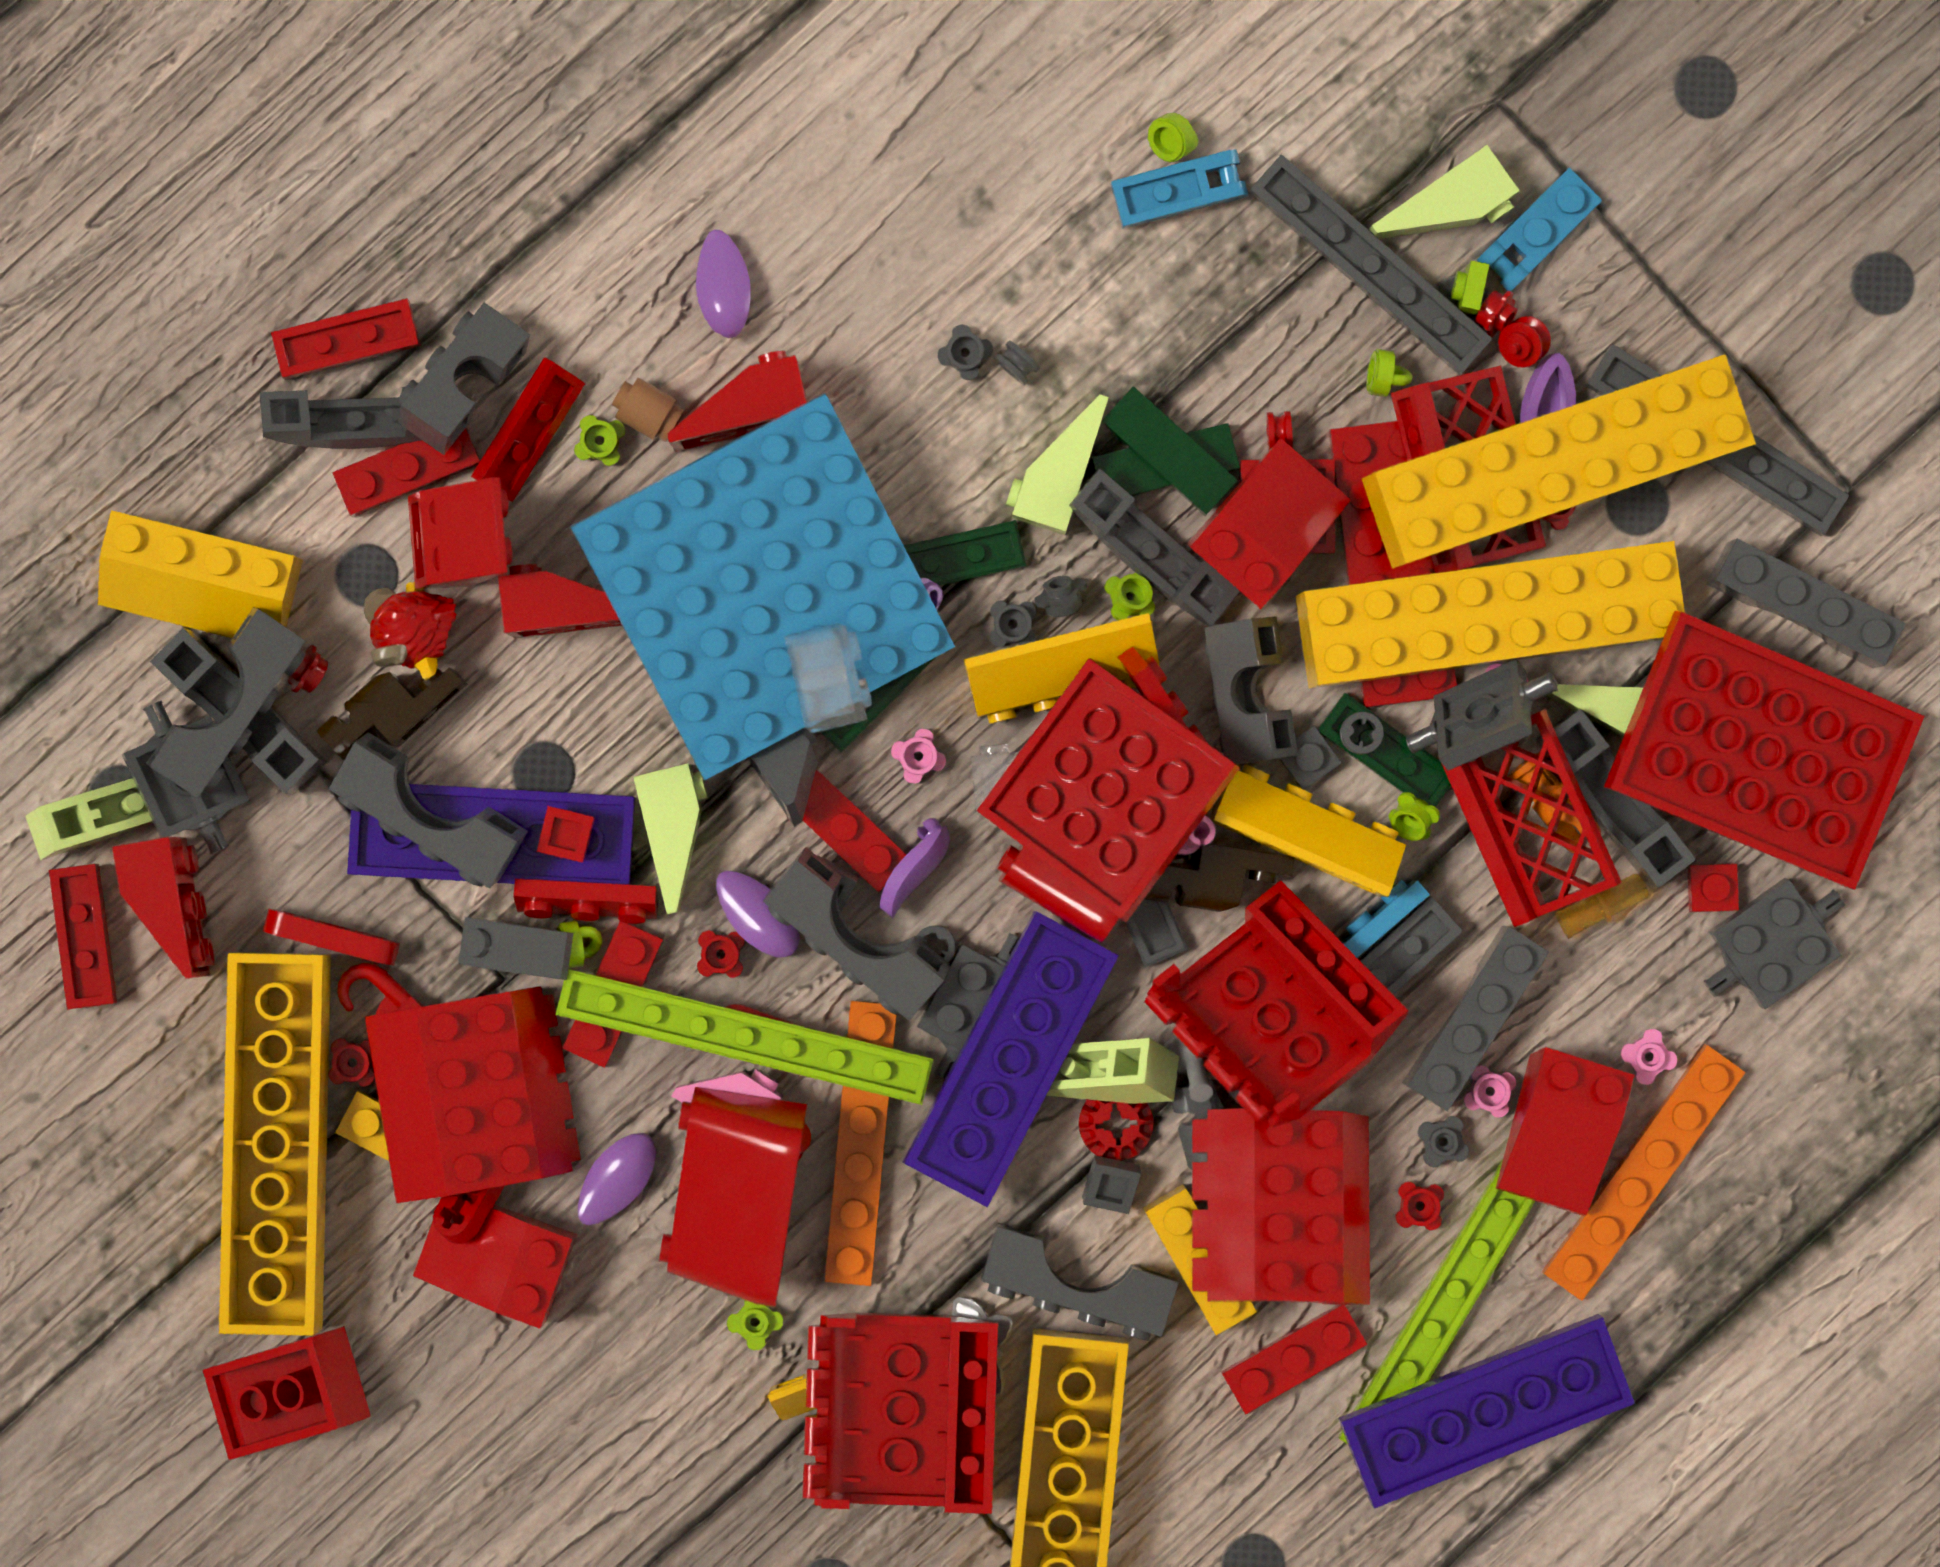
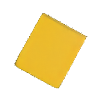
(789, 1397)

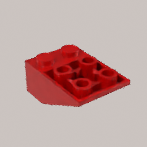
(459, 534)
(161, 891)

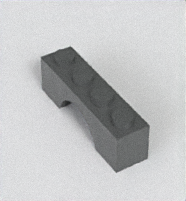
(1806, 601)
(214, 686)
(194, 754)
(377, 783)
(1632, 825)
(898, 972)
(1477, 1018)
(1136, 1299)

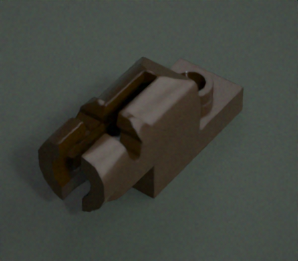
(390, 709)
(1216, 876)

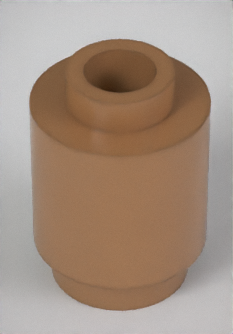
(647, 409)

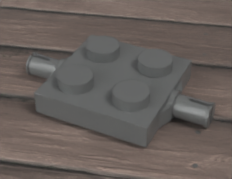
(1482, 714)
(172, 806)
(1774, 943)
(962, 998)

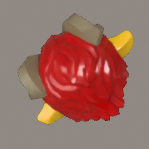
(409, 627)

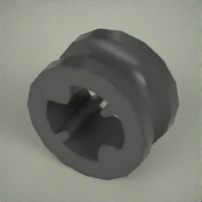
(1017, 362)
(1375, 735)
(942, 933)

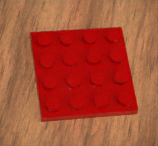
(1108, 789)

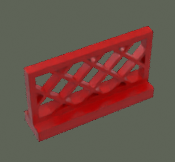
(1422, 436)
(1500, 842)

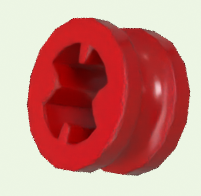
(1279, 428)

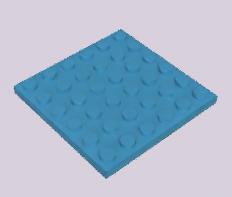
(751, 550)

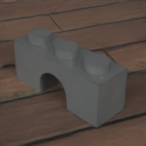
(483, 346)
(1236, 659)

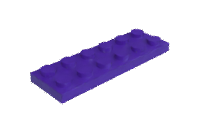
(606, 861)
(1010, 1059)
(1486, 1410)

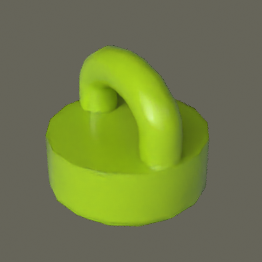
(1172, 137)
(1384, 373)
(578, 952)

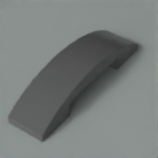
(332, 423)
(1151, 551)

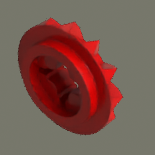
(1101, 1140)

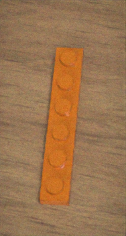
(859, 1160)
(1643, 1172)

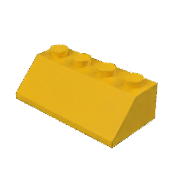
(192, 576)
(1044, 668)
(1308, 832)

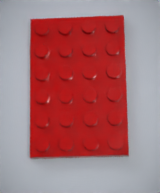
(1764, 750)

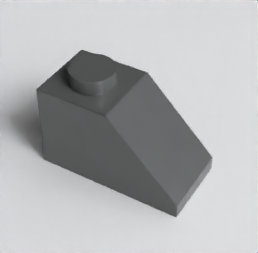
(788, 772)
(515, 948)

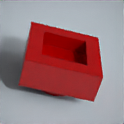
(565, 834)
(1713, 887)

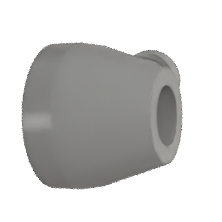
(1200, 1088)

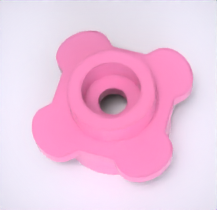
(921, 743)
(1635, 1055)
(1502, 1086)

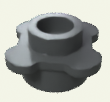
(962, 339)
(1061, 596)
(1003, 614)
(1435, 1153)

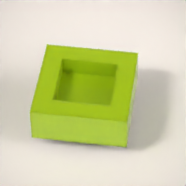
(1469, 287)

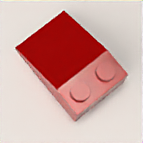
(744, 404)
(1269, 523)
(546, 604)
(1563, 1130)
(506, 1267)
(286, 1393)

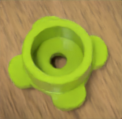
(591, 429)
(1132, 584)
(1413, 817)
(755, 1335)

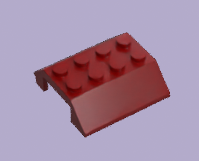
(1278, 1009)
(472, 1094)
(1282, 1208)
(901, 1411)

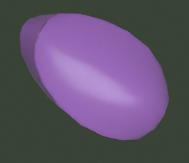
(723, 285)
(1548, 388)
(915, 865)
(749, 915)
(616, 1178)

